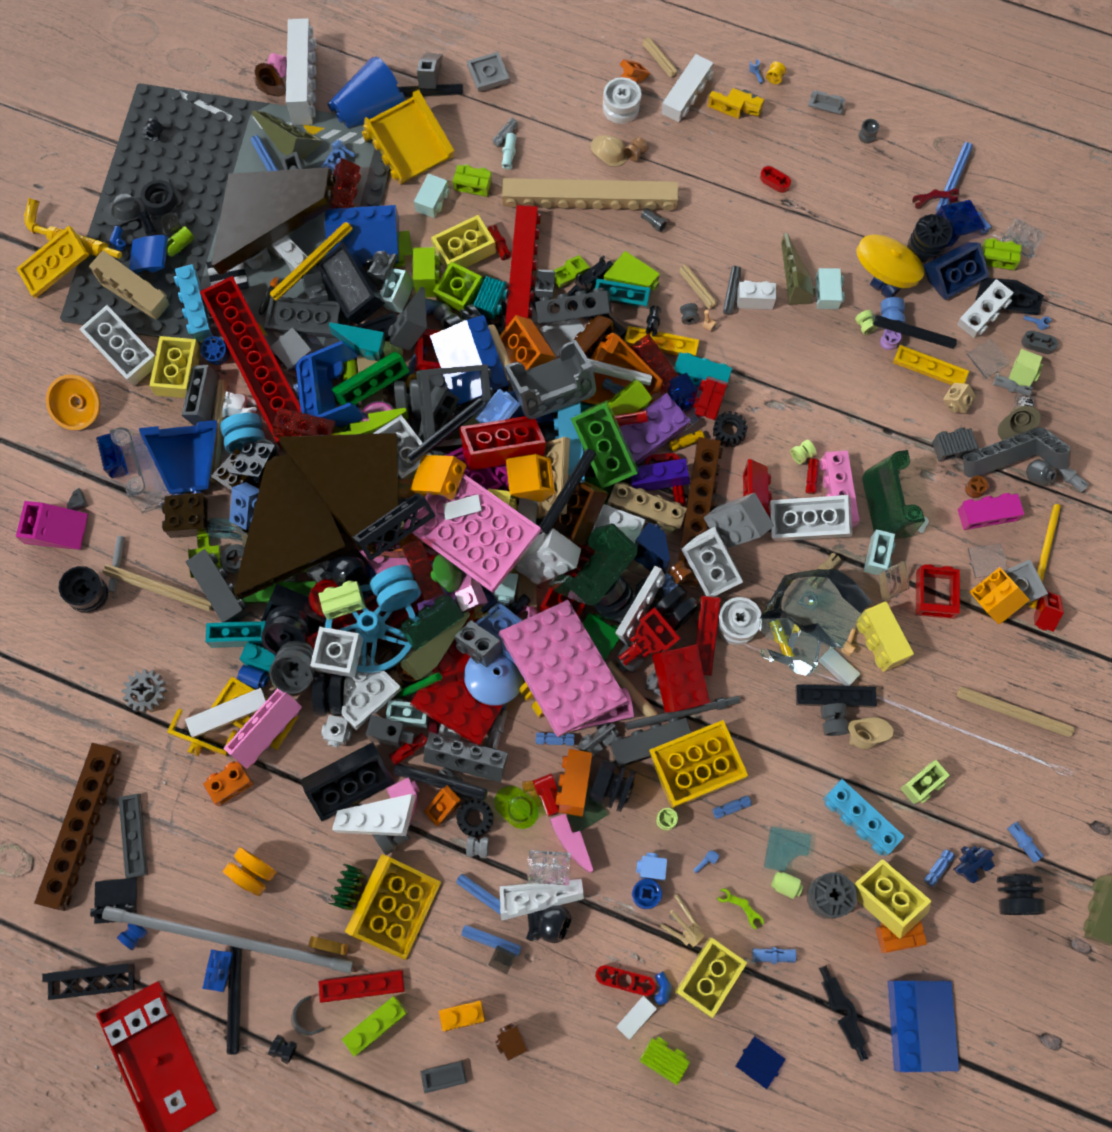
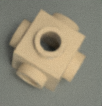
(959, 398)

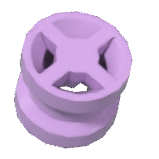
(892, 343)

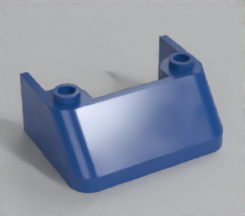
(316, 384)

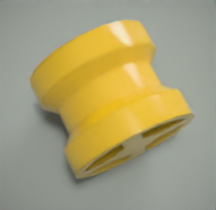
(776, 72)

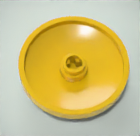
(890, 261)

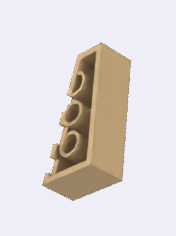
(128, 285)

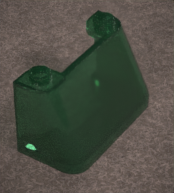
(887, 500)
(611, 557)

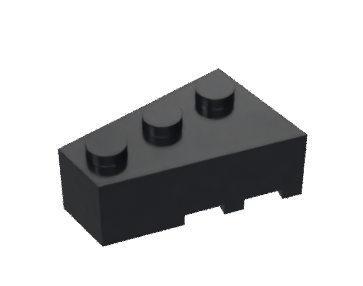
(283, 596)

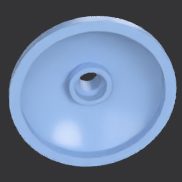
(493, 688)

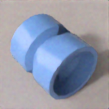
(893, 309)

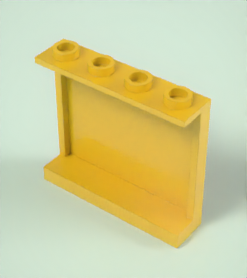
(409, 138)

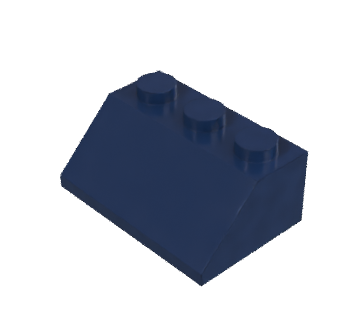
(957, 269)
(652, 548)

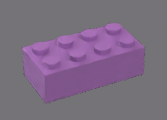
(663, 425)

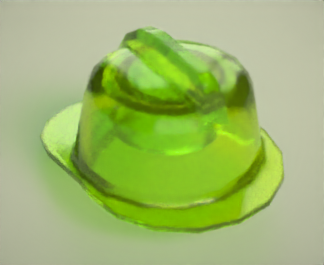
(516, 807)

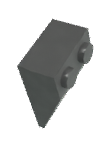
(410, 323)

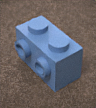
(243, 504)

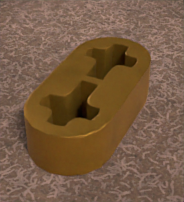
(328, 945)

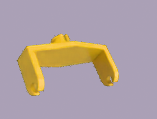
(195, 744)

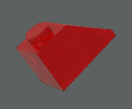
(1048, 612)

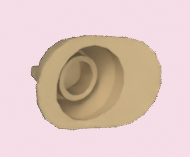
(609, 150)
(869, 732)

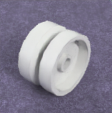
(621, 100)
(749, 619)

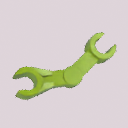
(744, 904)

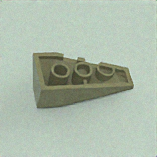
(425, 659)

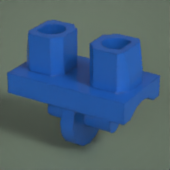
(217, 970)

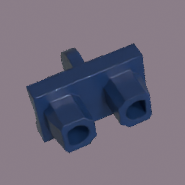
(972, 860)

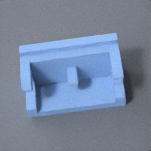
(499, 407)

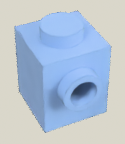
(652, 867)

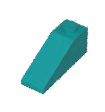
(364, 341)

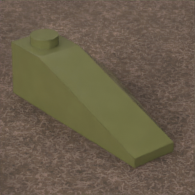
(286, 136)
(797, 278)

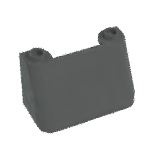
(553, 383)

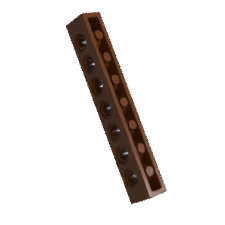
(704, 449)
(68, 833)

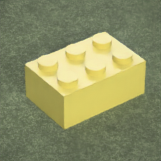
(464, 243)
(174, 366)
(884, 637)
(892, 898)
(710, 977)

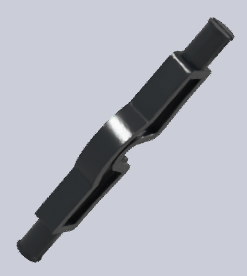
(848, 1023)

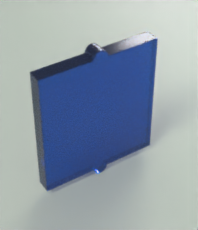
(760, 1062)

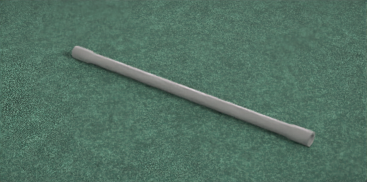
(334, 963)

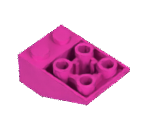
(51, 526)

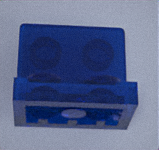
(963, 219)

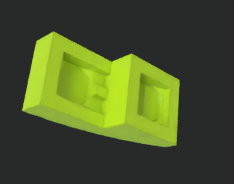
(569, 272)

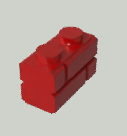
(711, 397)

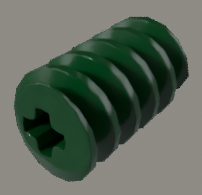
(348, 887)

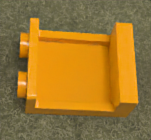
(438, 476)

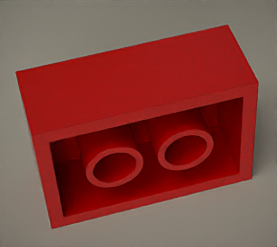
(681, 678)

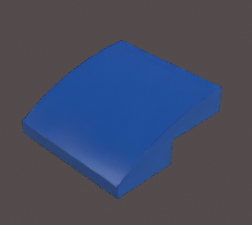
(148, 253)

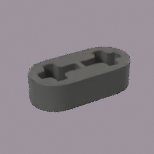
(1039, 342)

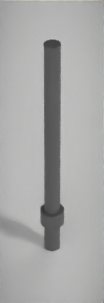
(719, 704)

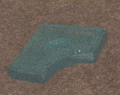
(784, 846)

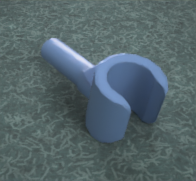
(755, 69)
(338, 144)
(1041, 324)
(711, 856)

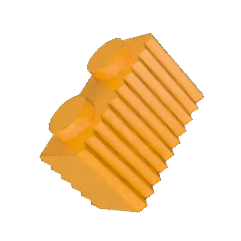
(462, 1016)

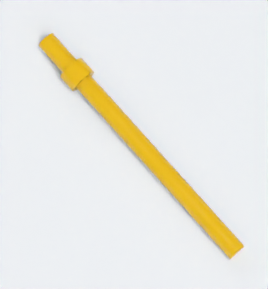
(1047, 546)

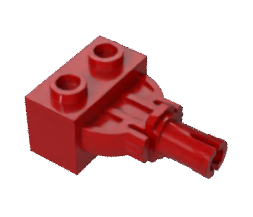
(653, 634)

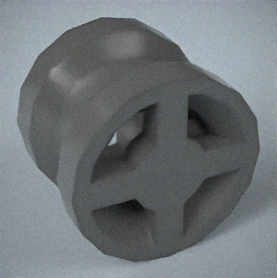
(689, 313)

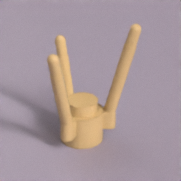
(691, 934)

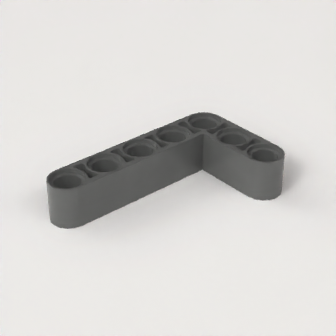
(1017, 448)

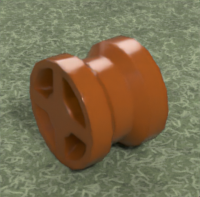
(980, 484)
(679, 572)

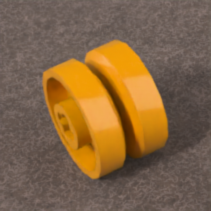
(248, 873)

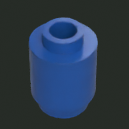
(253, 676)

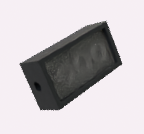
(350, 283)

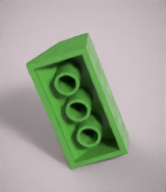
(601, 433)

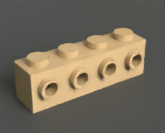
(646, 506)

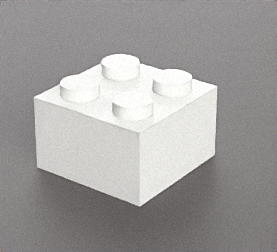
(336, 652)

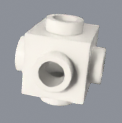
(333, 725)

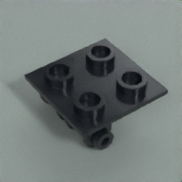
(253, 460)
(115, 894)

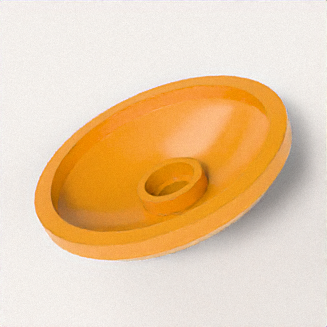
(63, 404)

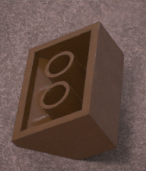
(594, 333)
(582, 513)

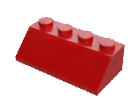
(496, 441)

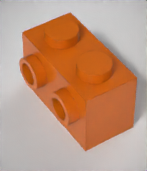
(227, 783)

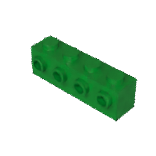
(371, 379)

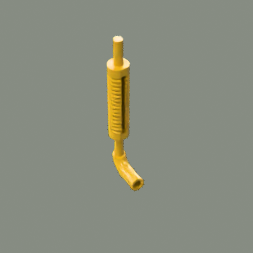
(92, 245)

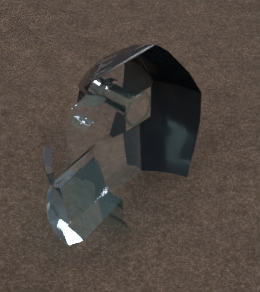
(811, 615)

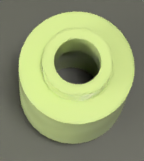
(787, 885)

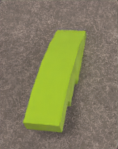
(376, 421)

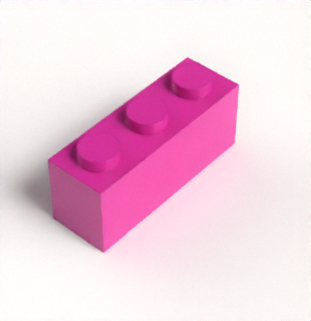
(990, 511)

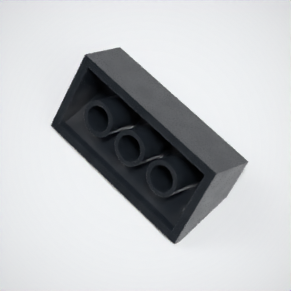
(346, 781)

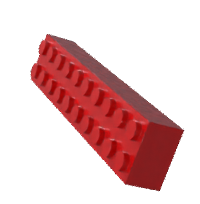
(250, 350)

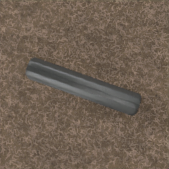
(731, 290)

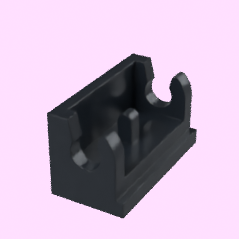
(588, 280)

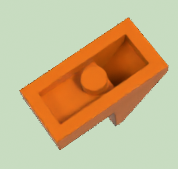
(634, 70)
(442, 805)

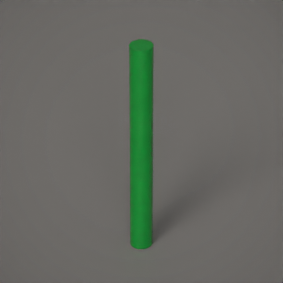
(418, 686)

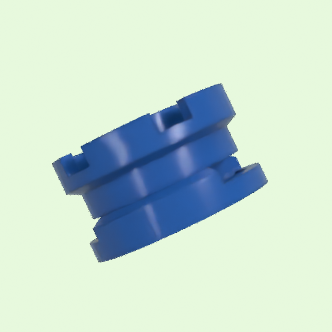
(214, 350)
(646, 894)

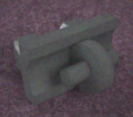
(381, 266)

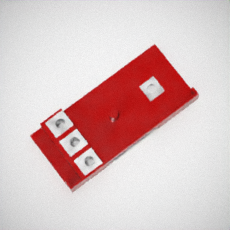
(156, 1061)

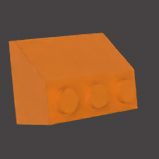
(526, 343)

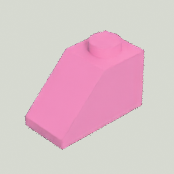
(470, 594)
(403, 788)

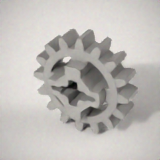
(140, 683)

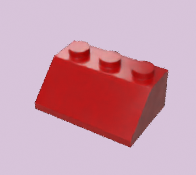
(757, 480)

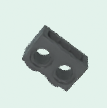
(478, 644)

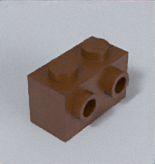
(511, 1042)

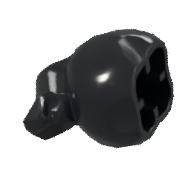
(345, 569)
(549, 924)

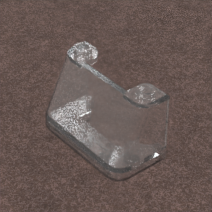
(148, 488)

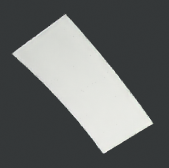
(636, 1017)

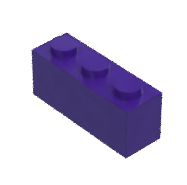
(661, 475)

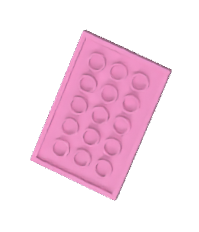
(481, 542)
(562, 668)

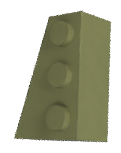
(1099, 922)

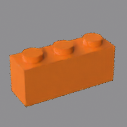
(574, 782)

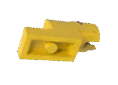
(736, 103)

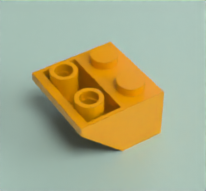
(530, 477)
(999, 596)

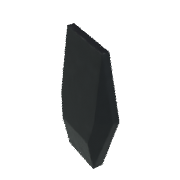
(1024, 298)

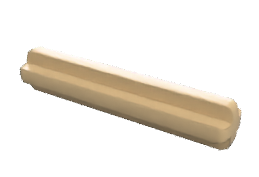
(659, 56)
(697, 286)

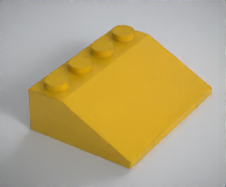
(698, 764)
(393, 907)

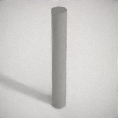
(116, 562)

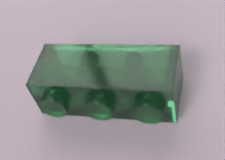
(431, 621)

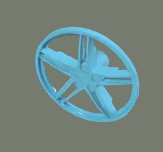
(372, 627)

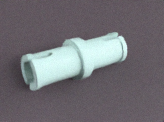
(509, 151)

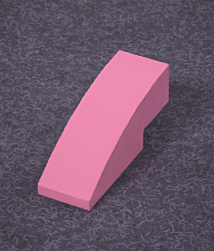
(571, 842)

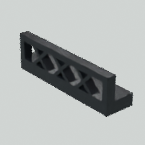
(393, 519)
(86, 973)

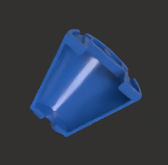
(366, 94)
(182, 455)

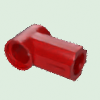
(547, 791)

